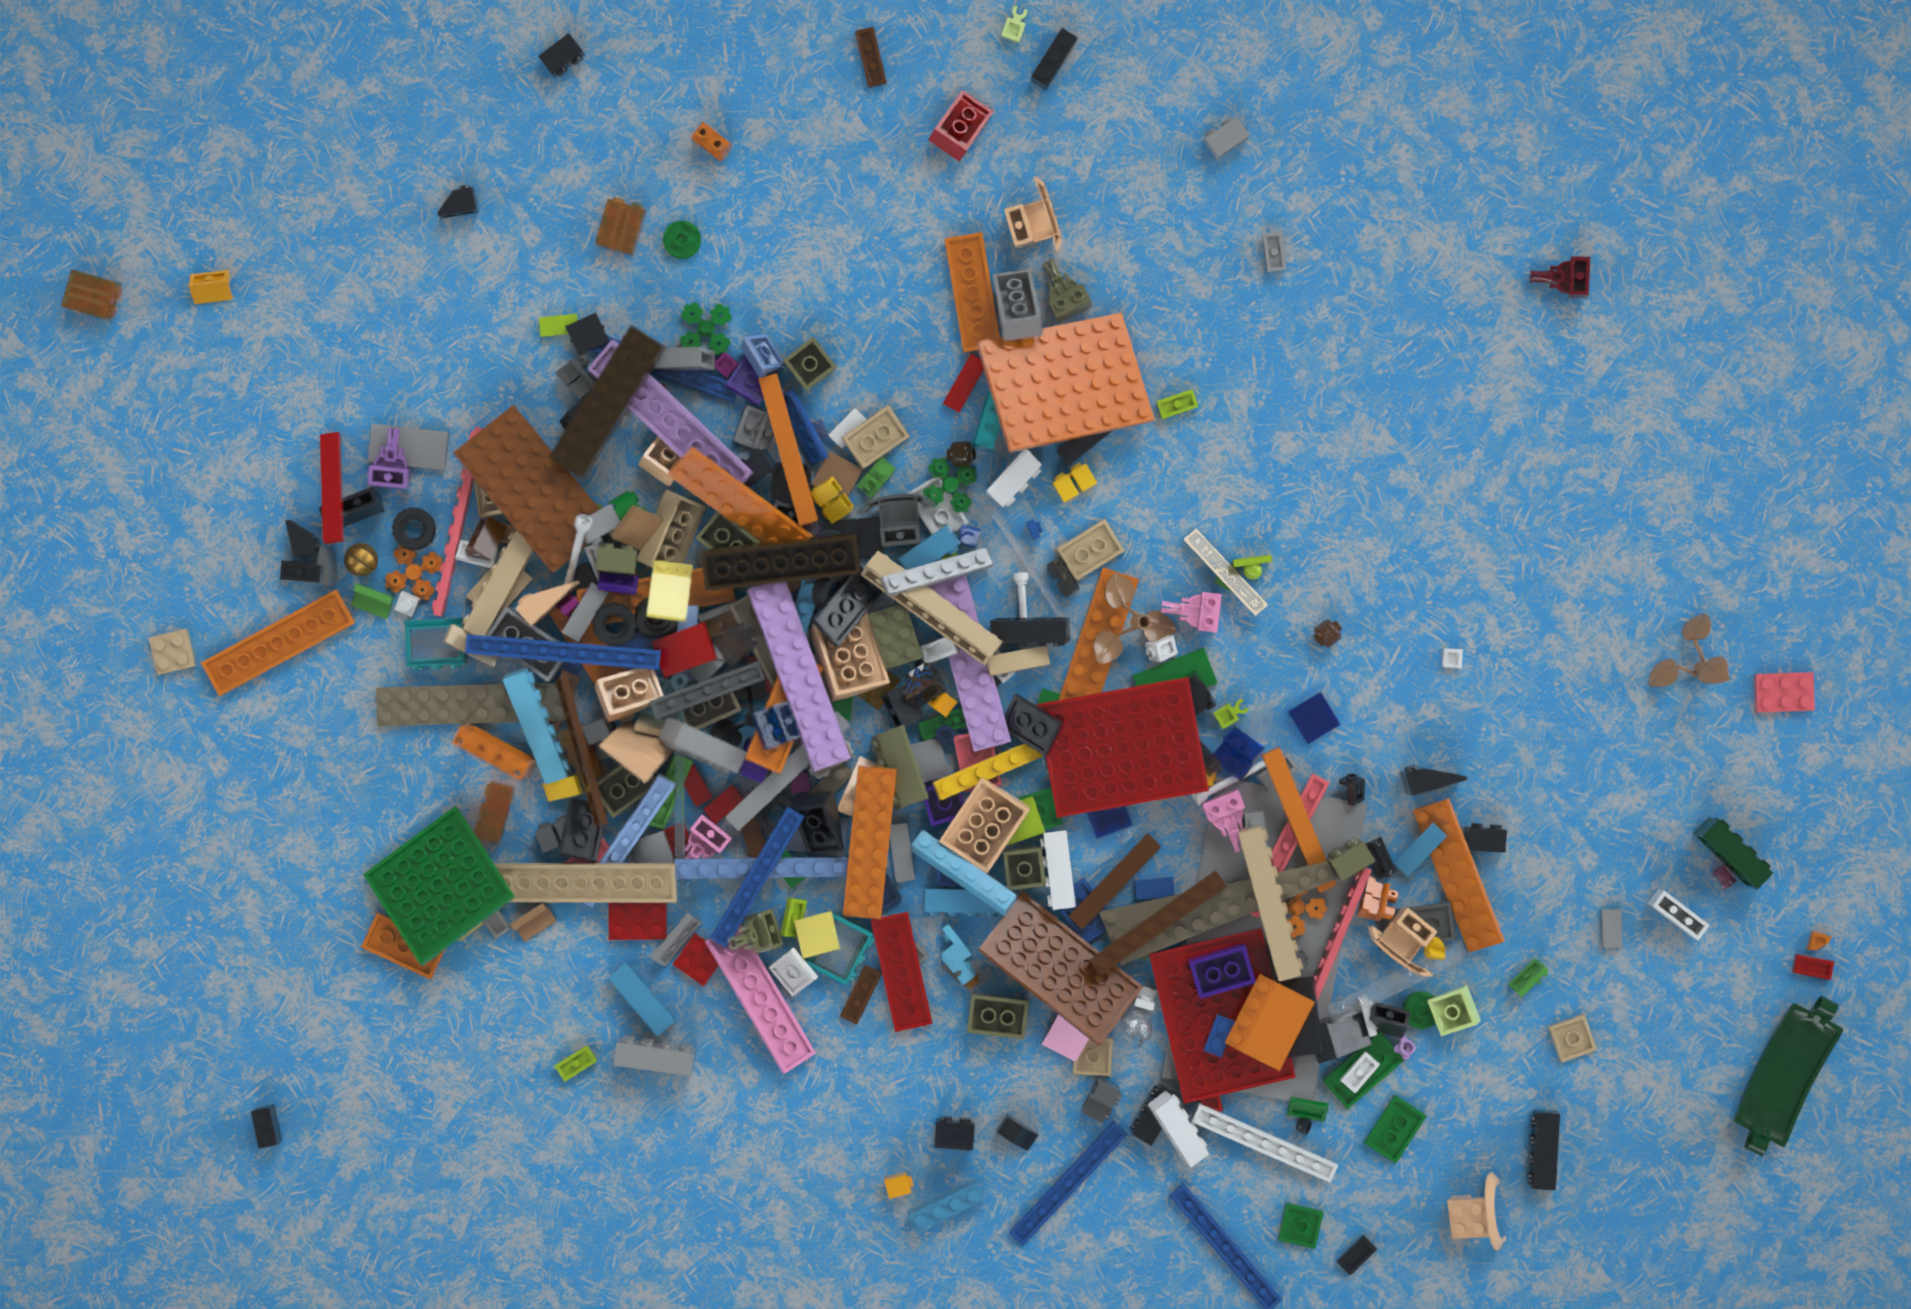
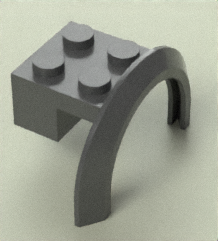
(898, 517)

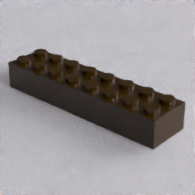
(607, 401)
(780, 561)

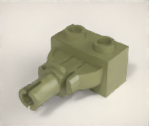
(1067, 296)
(759, 933)

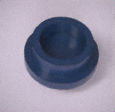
(945, 734)

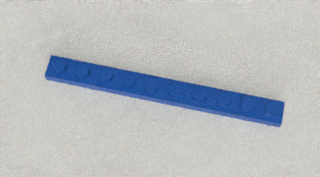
(562, 651)

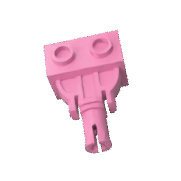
(1201, 610)
(1226, 812)
(706, 839)

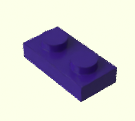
(618, 582)

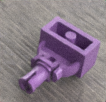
(389, 467)

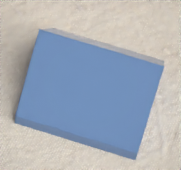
(762, 355)

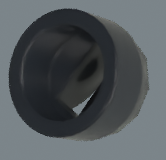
(1304, 1125)

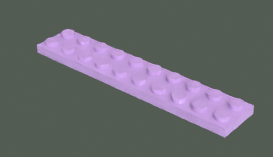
(675, 423)
(798, 674)
(974, 685)

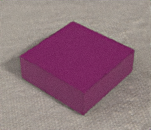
(726, 365)
(800, 783)

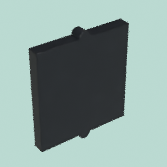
(587, 334)

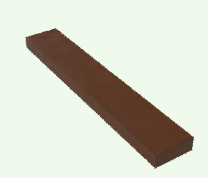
(1114, 881)

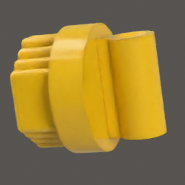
(1435, 949)

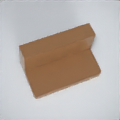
(534, 921)

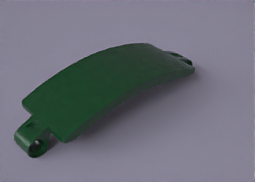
(1786, 1074)

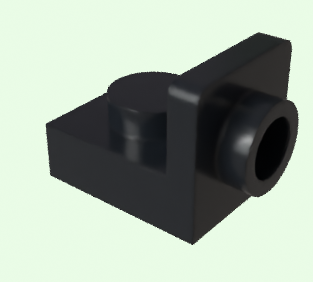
(1355, 788)

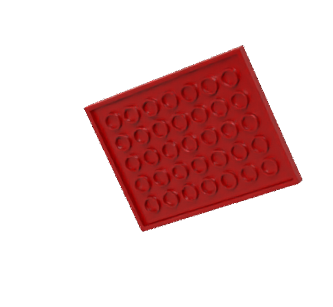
(1125, 748)
(1191, 1019)

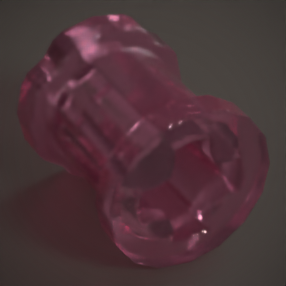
(1724, 877)

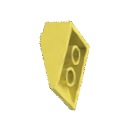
(669, 590)

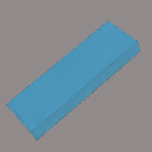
(1420, 849)

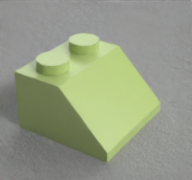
(1454, 1010)

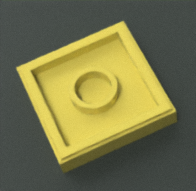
(817, 935)

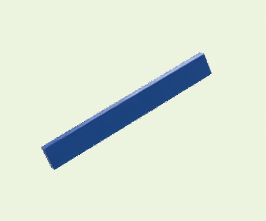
(692, 378)
(757, 876)
(1068, 1183)
(1225, 1247)

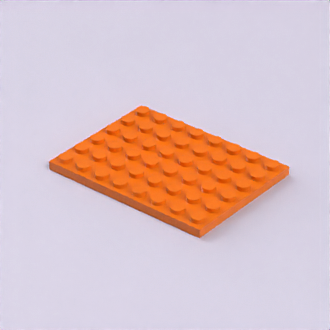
(1066, 382)

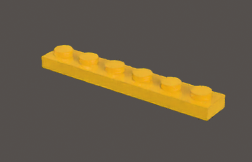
(985, 769)

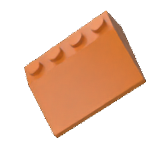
(1269, 1022)

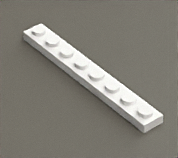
(1264, 1142)

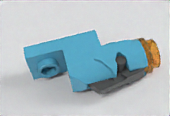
(956, 961)

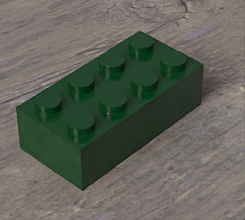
(1733, 853)

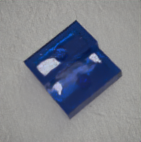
(776, 725)
(1238, 753)

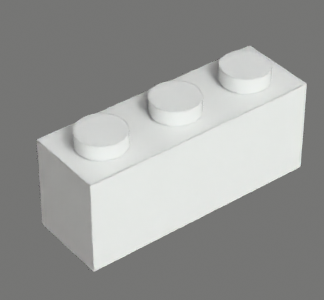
(1678, 914)

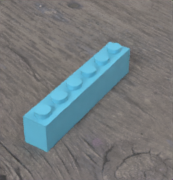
(536, 725)
(963, 873)

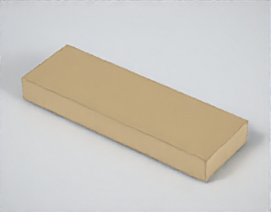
(457, 638)

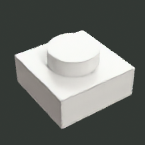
(407, 603)

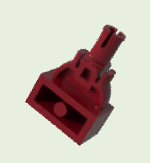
(1570, 279)

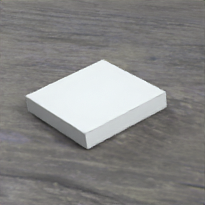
(793, 972)

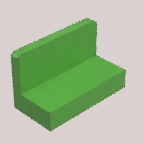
(372, 601)

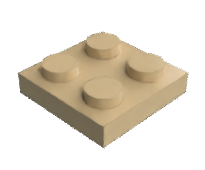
(172, 651)

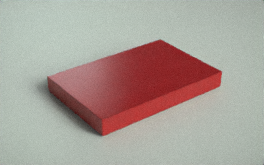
(685, 649)

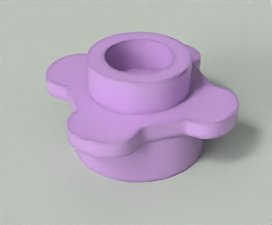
(1410, 1048)

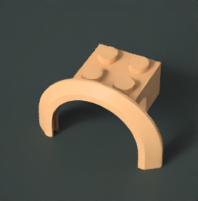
(1034, 221)
(1404, 939)
(1476, 1216)

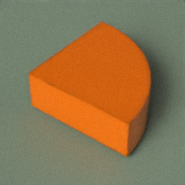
(1817, 940)

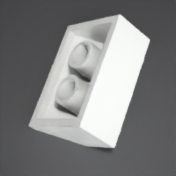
(1014, 479)

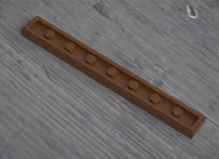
(581, 750)

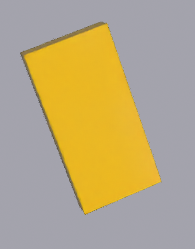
(563, 788)

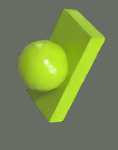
(1252, 565)

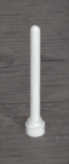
(582, 524)
(1021, 579)
(1200, 798)

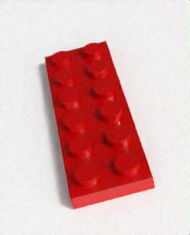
(901, 971)

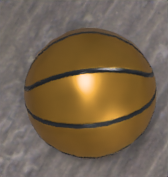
(360, 559)

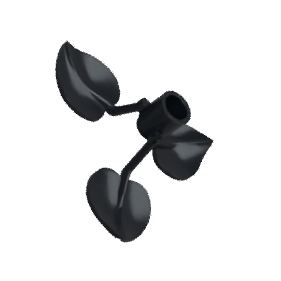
(725, 729)

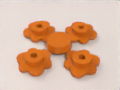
(413, 572)
(1297, 906)

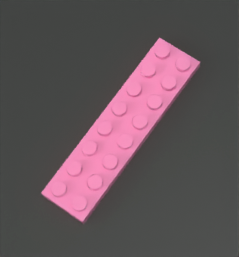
(763, 1004)

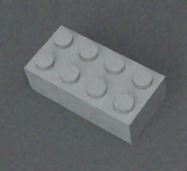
(1017, 305)
(513, 625)
(701, 746)
(654, 1056)

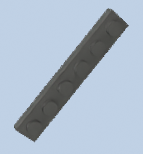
(707, 690)

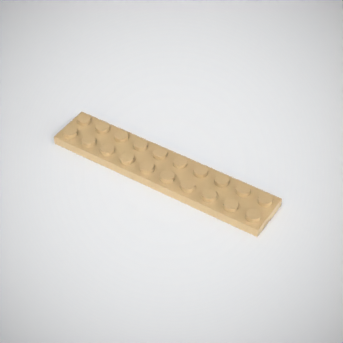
(591, 882)

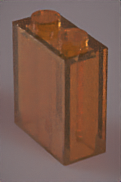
(621, 226)
(91, 295)

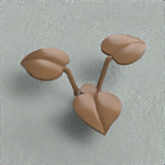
(1154, 623)
(1708, 672)

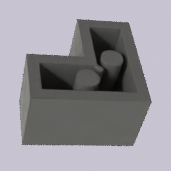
(596, 733)
(1101, 1099)

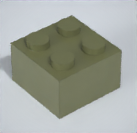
(810, 364)
(616, 560)
(1349, 859)
(1024, 868)

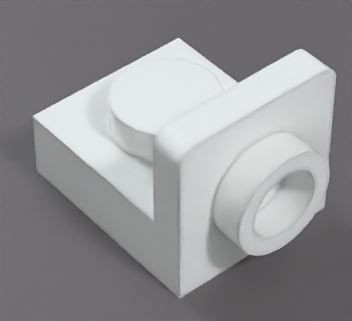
(1161, 649)
(1145, 998)

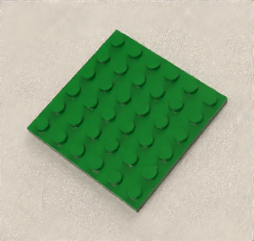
(439, 885)

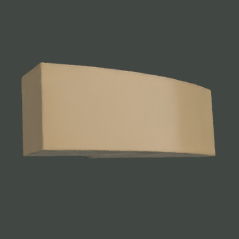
(1018, 661)

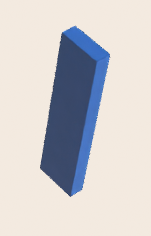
(804, 428)

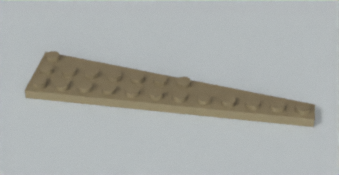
(1227, 905)

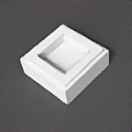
(1452, 658)

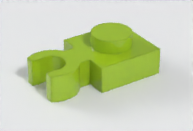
(1228, 715)

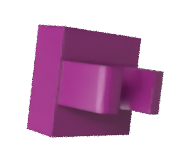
(567, 604)

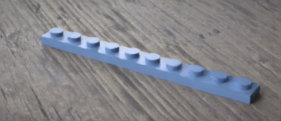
(739, 867)

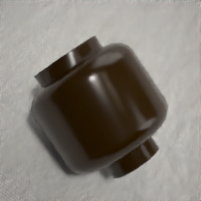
(961, 453)

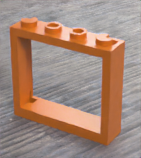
(494, 751)

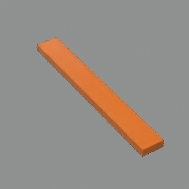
(788, 449)
(1295, 810)

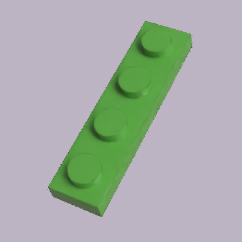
(663, 814)

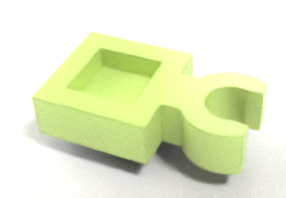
(1014, 27)

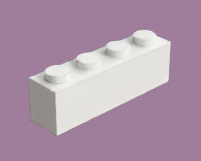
(1059, 870)
(1178, 1129)

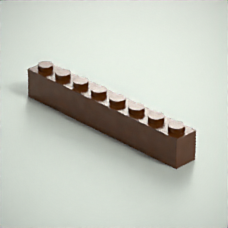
(1158, 923)

